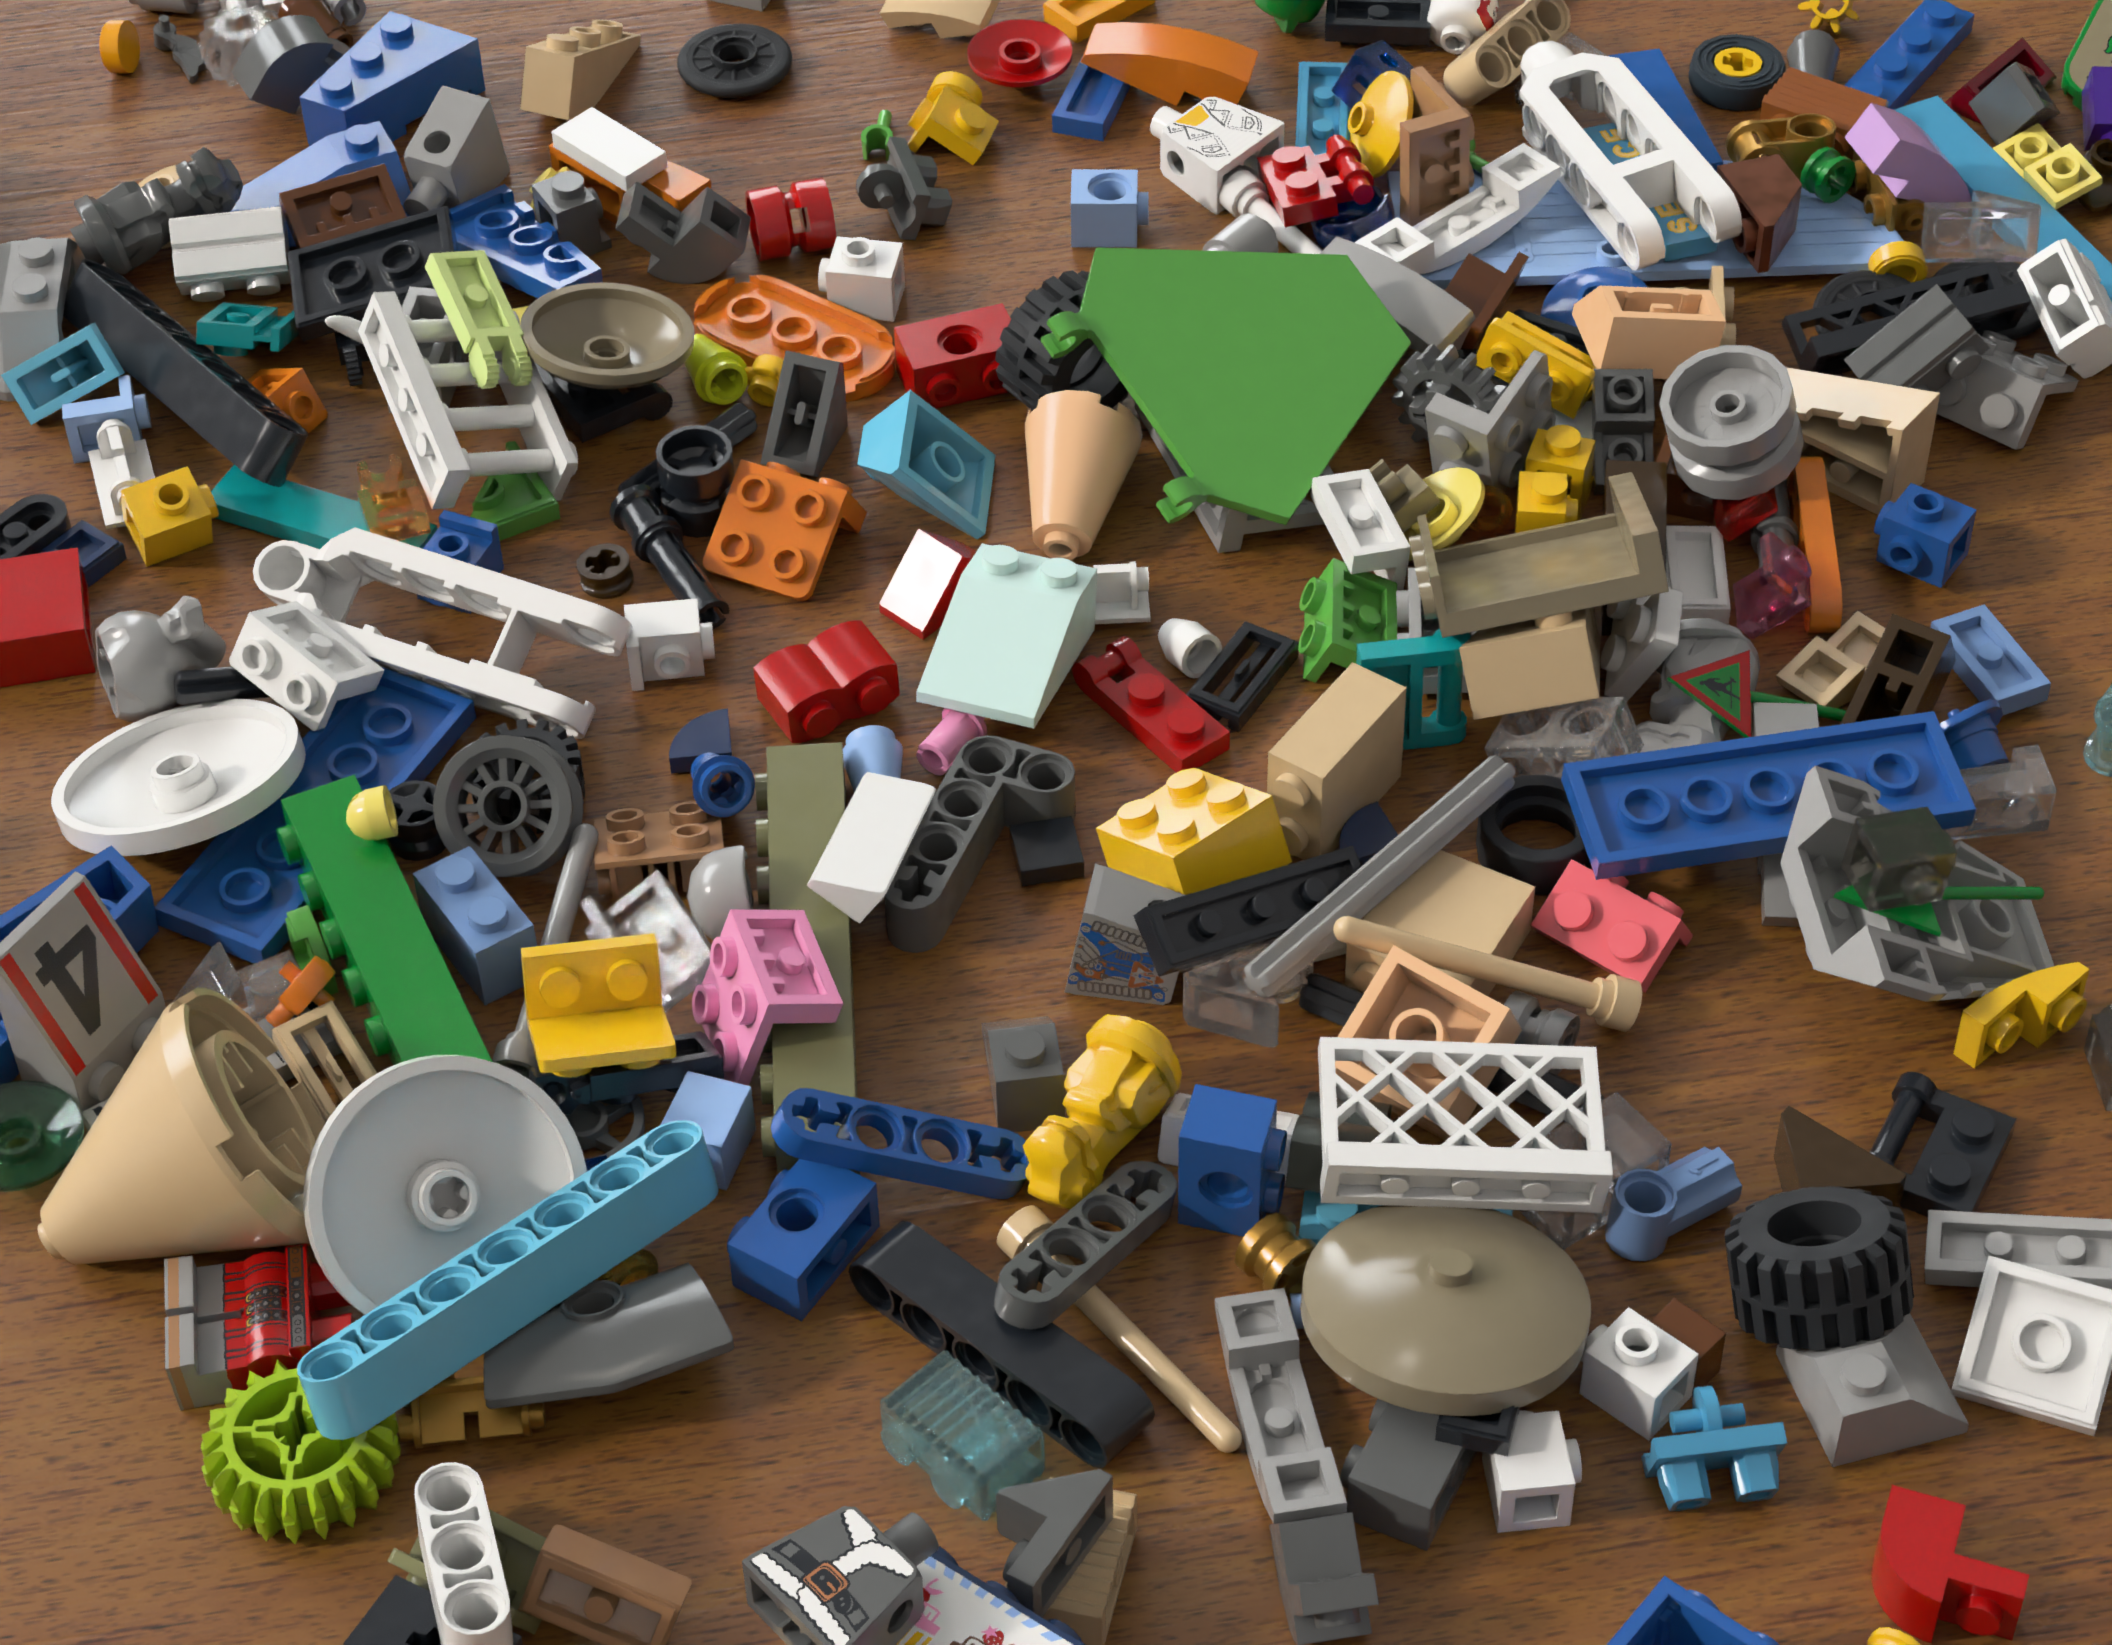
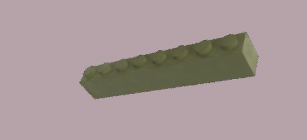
(804, 805)

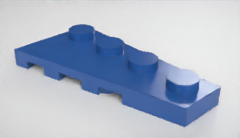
(519, 246)

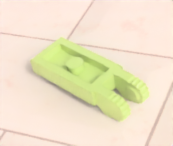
(480, 316)

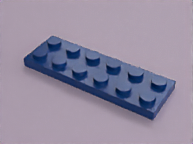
(1743, 792)
(242, 880)

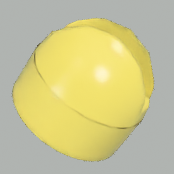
(372, 814)

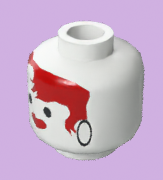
(1460, 22)

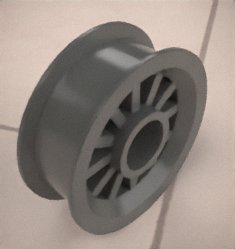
(475, 759)

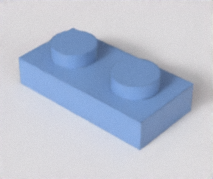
(1992, 660)

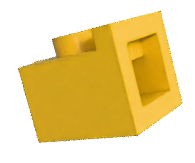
(1564, 451)
(1543, 501)

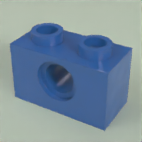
(1229, 1161)
(802, 1235)

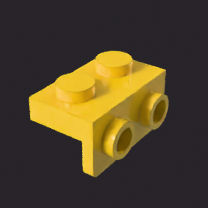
(1511, 342)

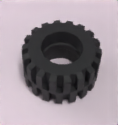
(1029, 368)
(1819, 1267)

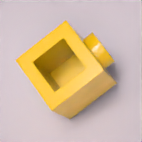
(169, 515)

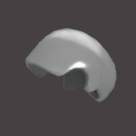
(717, 886)

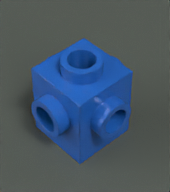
(1924, 534)

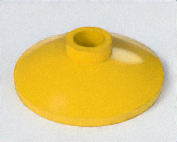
(1377, 119)

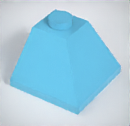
(930, 463)

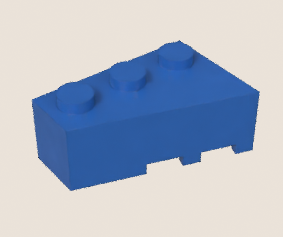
(391, 77)

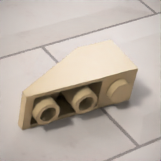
(575, 68)

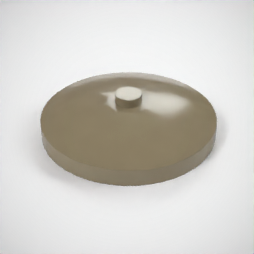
(1445, 1308)

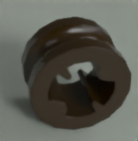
(617, 576)

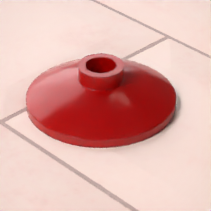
(1019, 53)

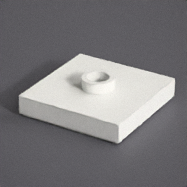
(2038, 1346)

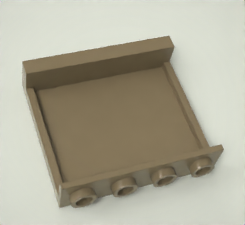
(1542, 568)

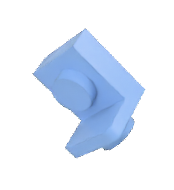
(86, 417)

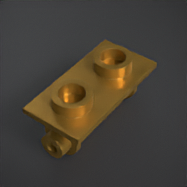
(1879, 200)
(440, 1415)

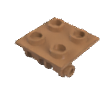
(636, 839)

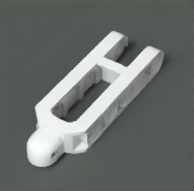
(1620, 194)
(331, 576)

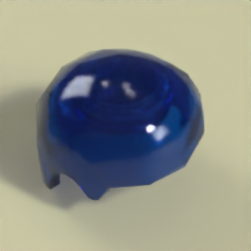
(1355, 219)

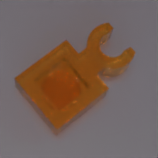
(391, 503)

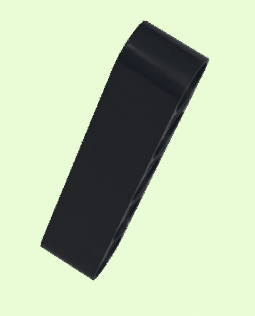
(1038, 1371)

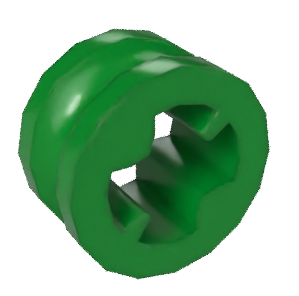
(1828, 174)

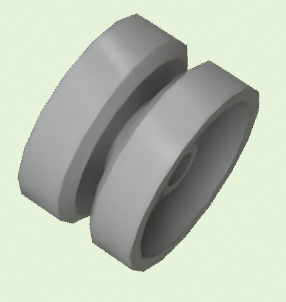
(1732, 422)

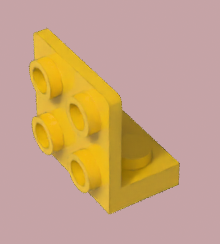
(596, 1005)

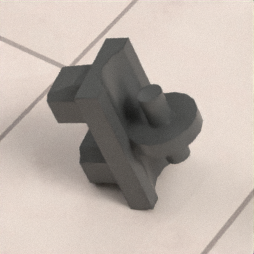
(905, 190)

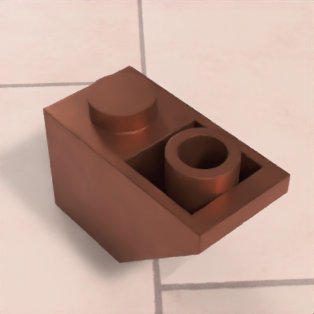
(1768, 206)

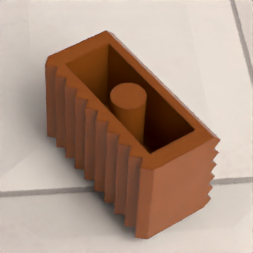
(1806, 93)

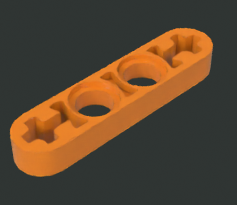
(1813, 518)

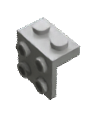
(2004, 391)
(1494, 442)

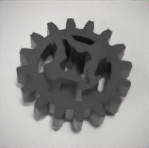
(1450, 377)

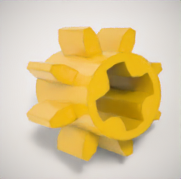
(1832, 15)

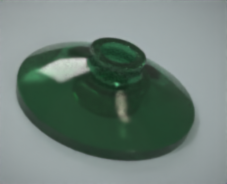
(37, 1133)

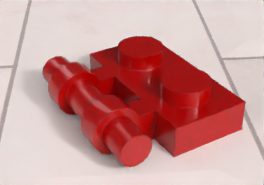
(1311, 185)

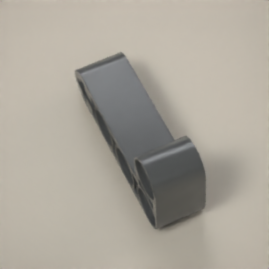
(986, 788)

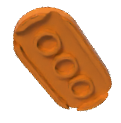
(779, 317)

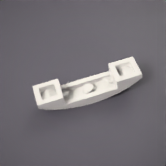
(1508, 193)

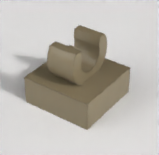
(1404, 493)

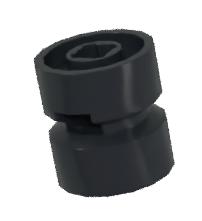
(695, 476)

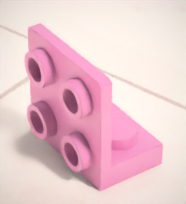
(759, 975)

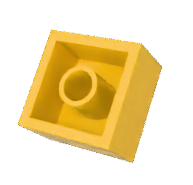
(1195, 834)

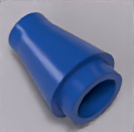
(729, 792)

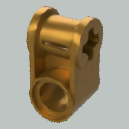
(1789, 137)

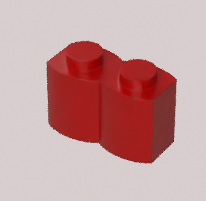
(826, 681)

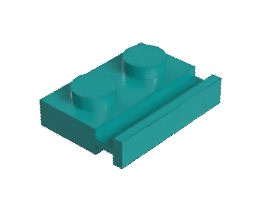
(242, 327)

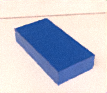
(1089, 104)

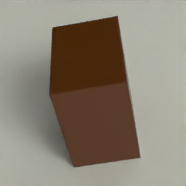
(1696, 1334)

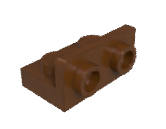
(341, 206)

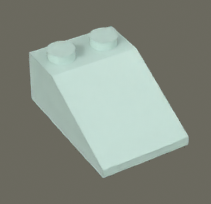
(1010, 635)

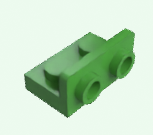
(1344, 612)

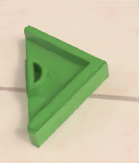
(515, 502)

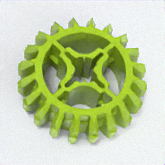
(304, 1475)

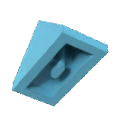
(62, 373)

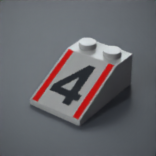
(75, 995)

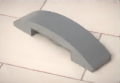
(1275, 1408)

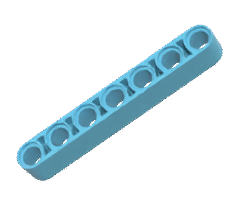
(506, 1280)

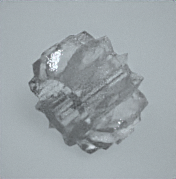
(227, 37)

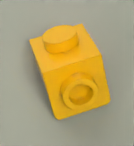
(954, 124)

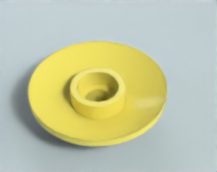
(1461, 500)

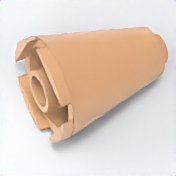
(1076, 467)

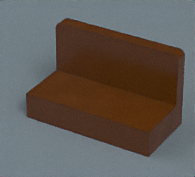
(1484, 292)

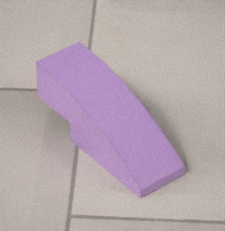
(1905, 157)

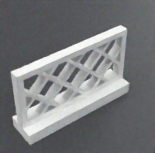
(1463, 1168)

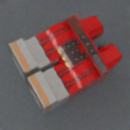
(243, 1320)

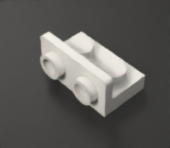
(301, 662)

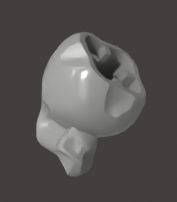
(144, 652)

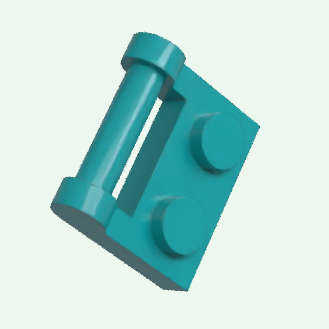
(1404, 663)

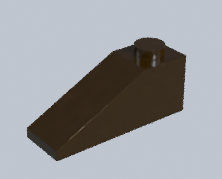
(1903, 672)

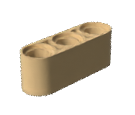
(1497, 55)

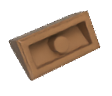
(603, 1591)

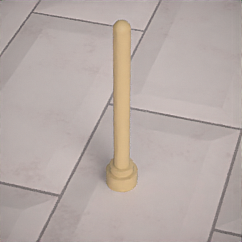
(1610, 1000)
(1028, 1225)

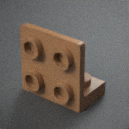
(1433, 150)

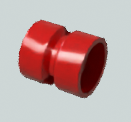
(772, 222)

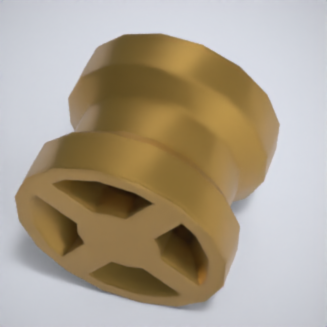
(1275, 1254)

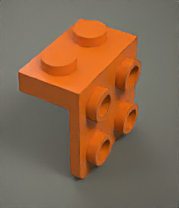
(779, 529)

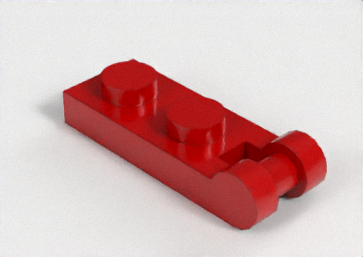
(1151, 706)

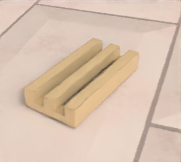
(305, 1026)

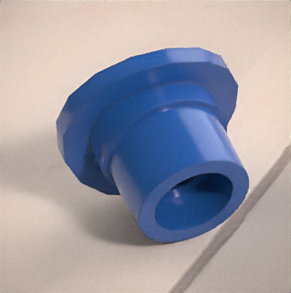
(1974, 735)

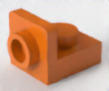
(292, 393)

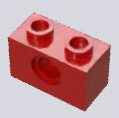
(952, 356)

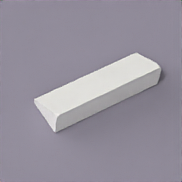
(870, 843)

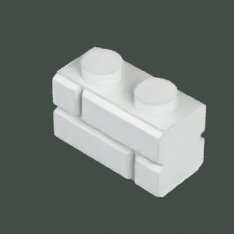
(230, 253)
(2071, 306)

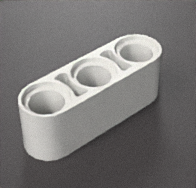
(461, 1557)

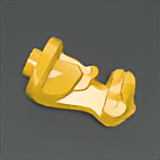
(1109, 1100)

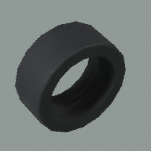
(1529, 799)

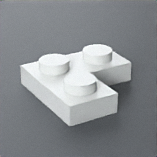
(1640, 640)

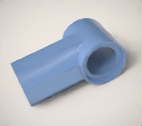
(1659, 1203)

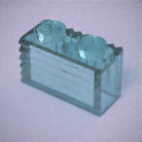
(960, 1435)

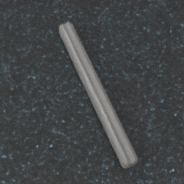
(1379, 876)

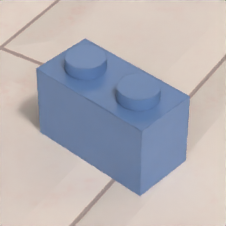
(475, 923)

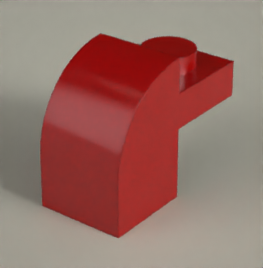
(1925, 1581)

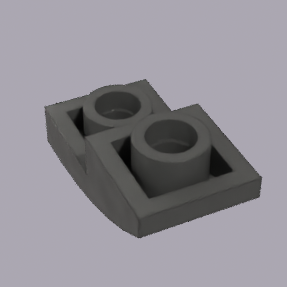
(1621, 418)

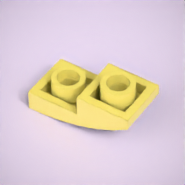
(2051, 170)

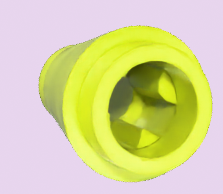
(716, 371)

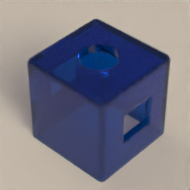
(1365, 67)

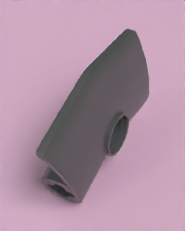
(608, 1340)

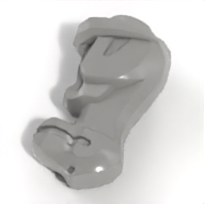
(1674, 714)

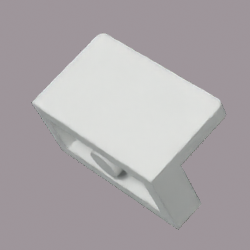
(1362, 524)

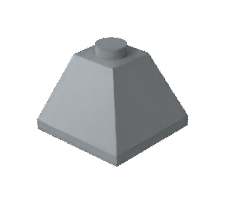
(1874, 1394)

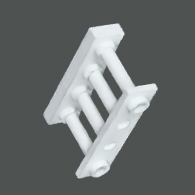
(430, 425)

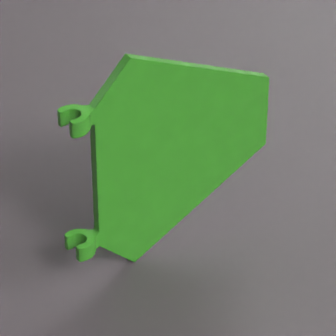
(1238, 364)

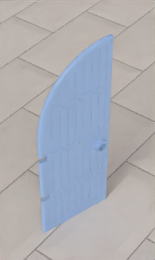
(1565, 240)

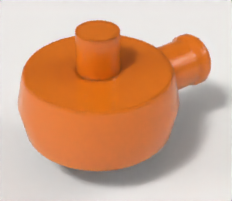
(304, 988)

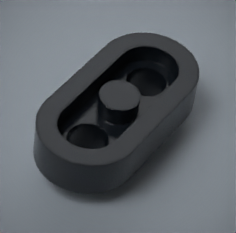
(32, 525)

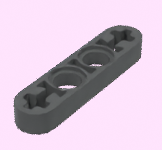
(1073, 1235)

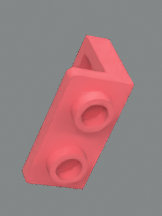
(1611, 924)

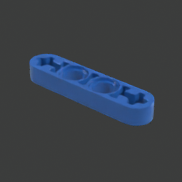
(903, 1133)

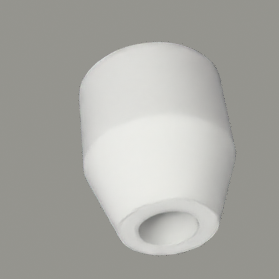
(1188, 646)

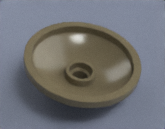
(607, 335)

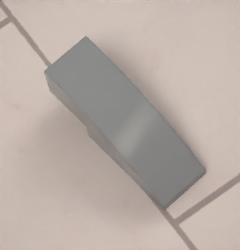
(1417, 305)

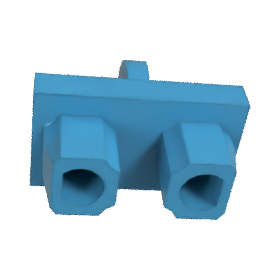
(1684, 1458)

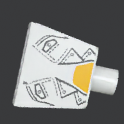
(1211, 144)

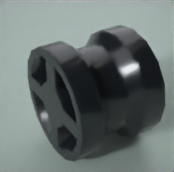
(416, 824)

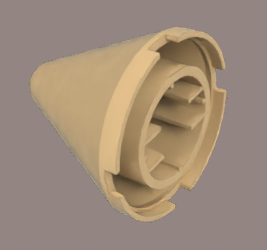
(190, 1148)

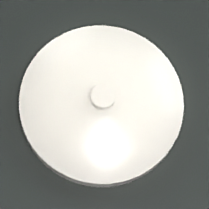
(178, 777)
(428, 1168)

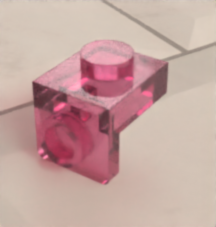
(1773, 591)

